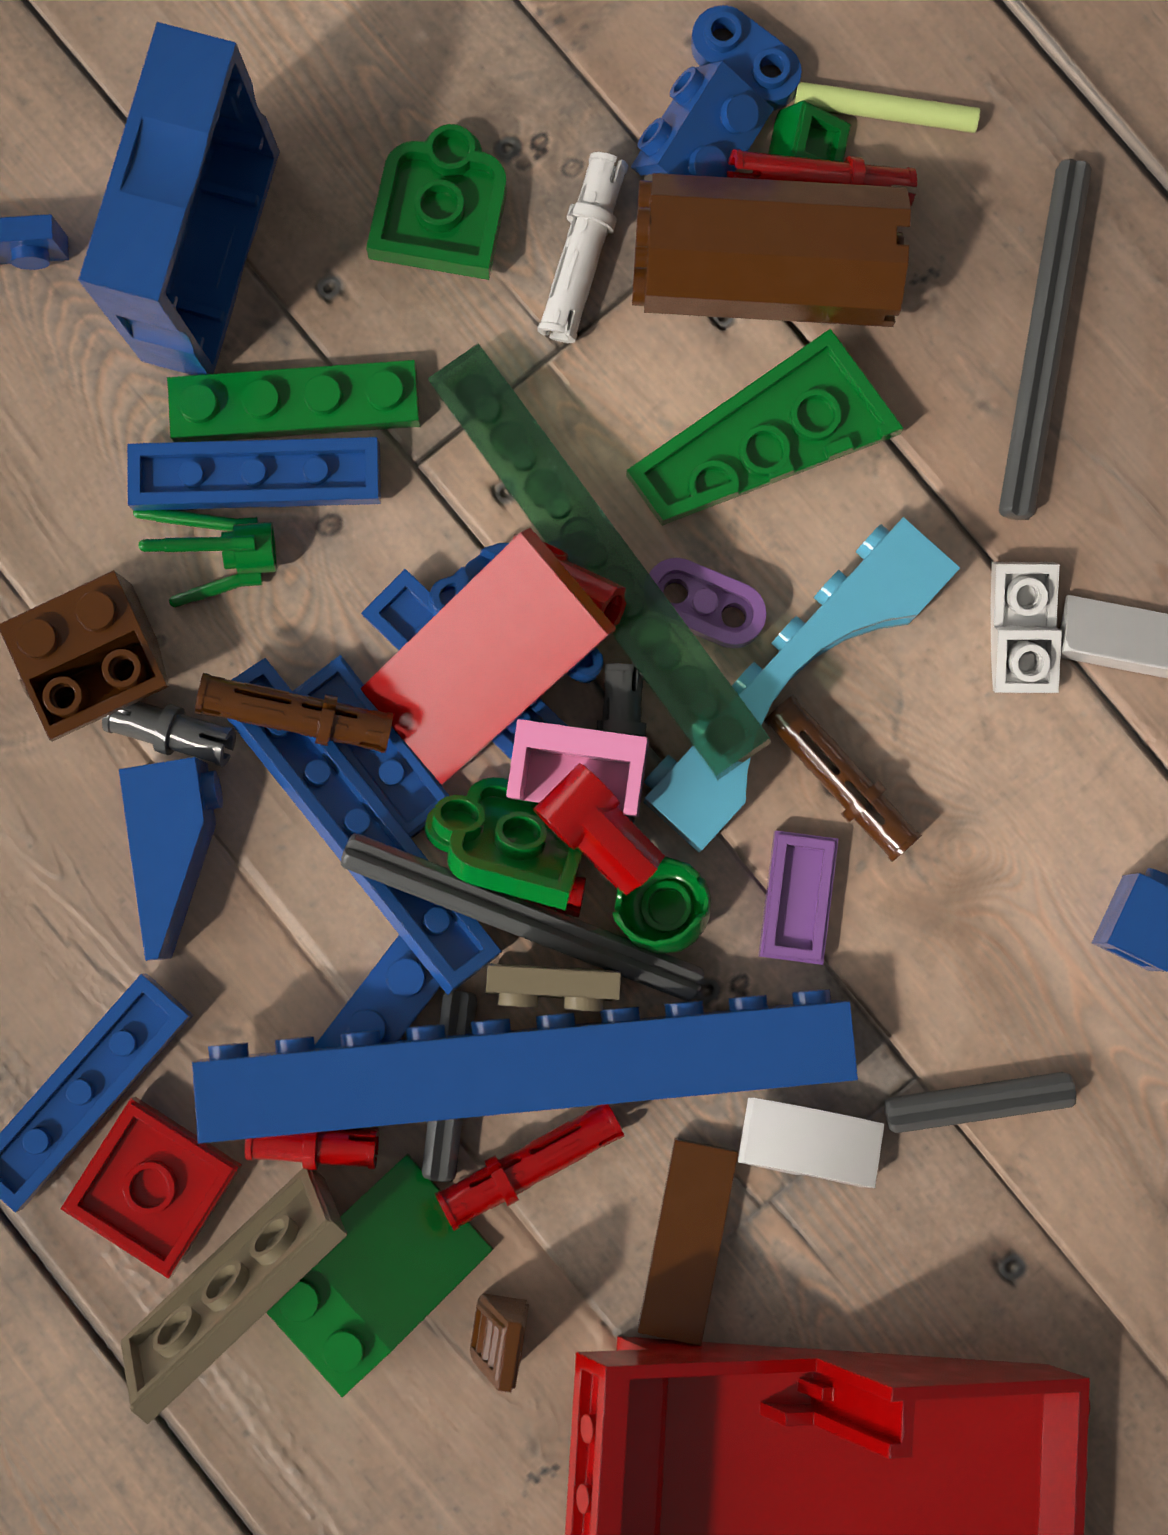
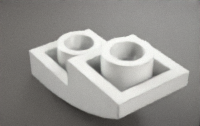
(1024, 627)
(811, 1142)

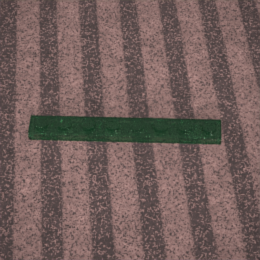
(571, 520)

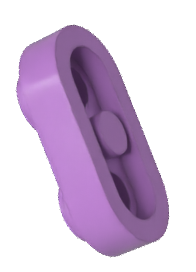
(708, 597)

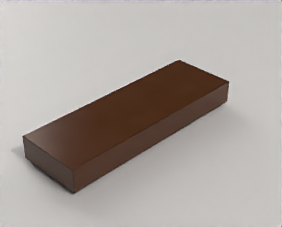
(687, 1241)

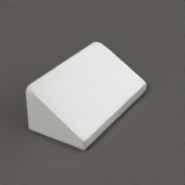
(1115, 636)

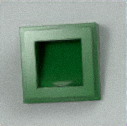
(809, 133)

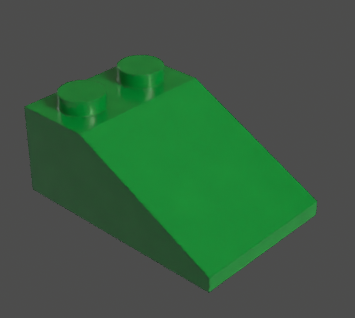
(379, 1278)

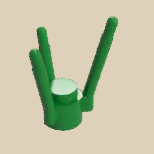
(244, 547)

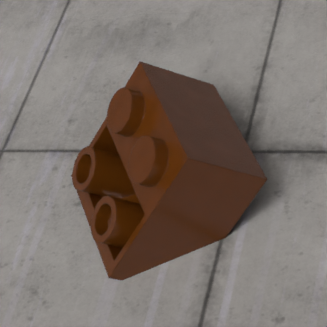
(85, 654)

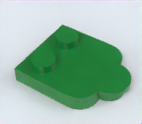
(439, 205)
(503, 844)

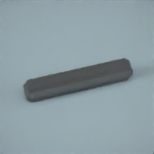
(980, 1102)
(444, 1136)

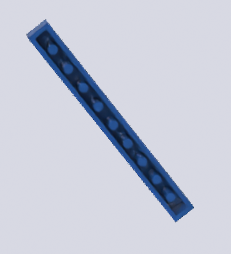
(522, 1069)

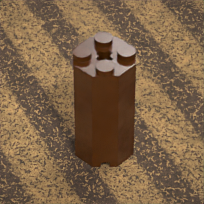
(771, 249)

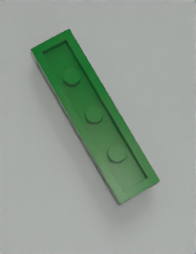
(293, 401)

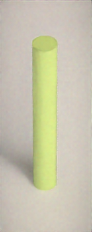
(889, 107)

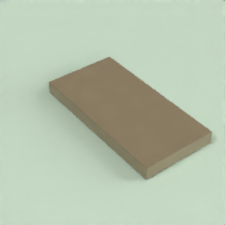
(229, 1292)

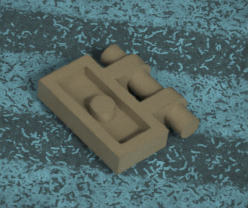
(579, 987)

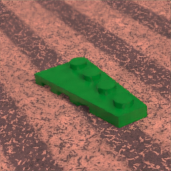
(776, 427)

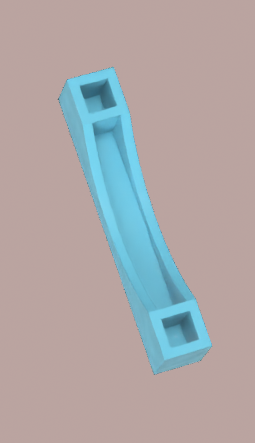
(885, 591)

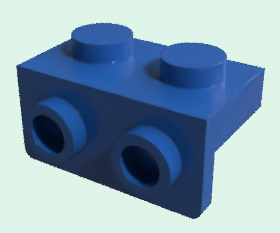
(702, 124)

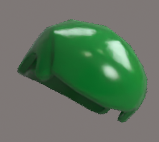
(666, 910)

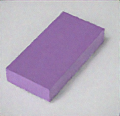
(798, 897)

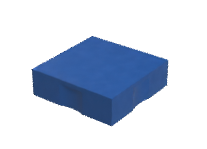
(181, 202)

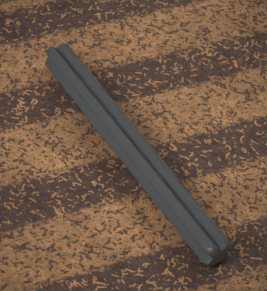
(1045, 340)
(521, 917)

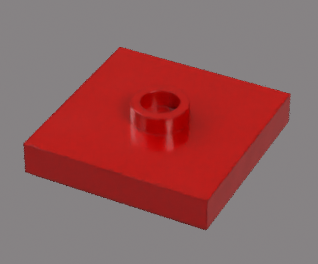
(151, 1187)

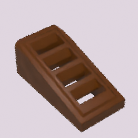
(499, 1338)

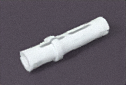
(590, 223)

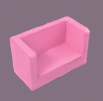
(549, 752)

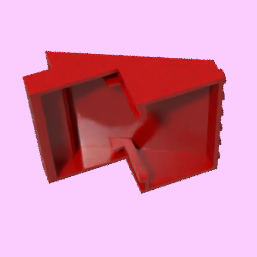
(822, 1443)

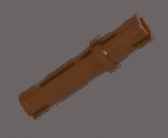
(295, 713)
(896, 833)

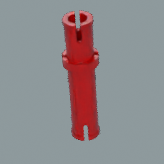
(851, 171)
(523, 1168)

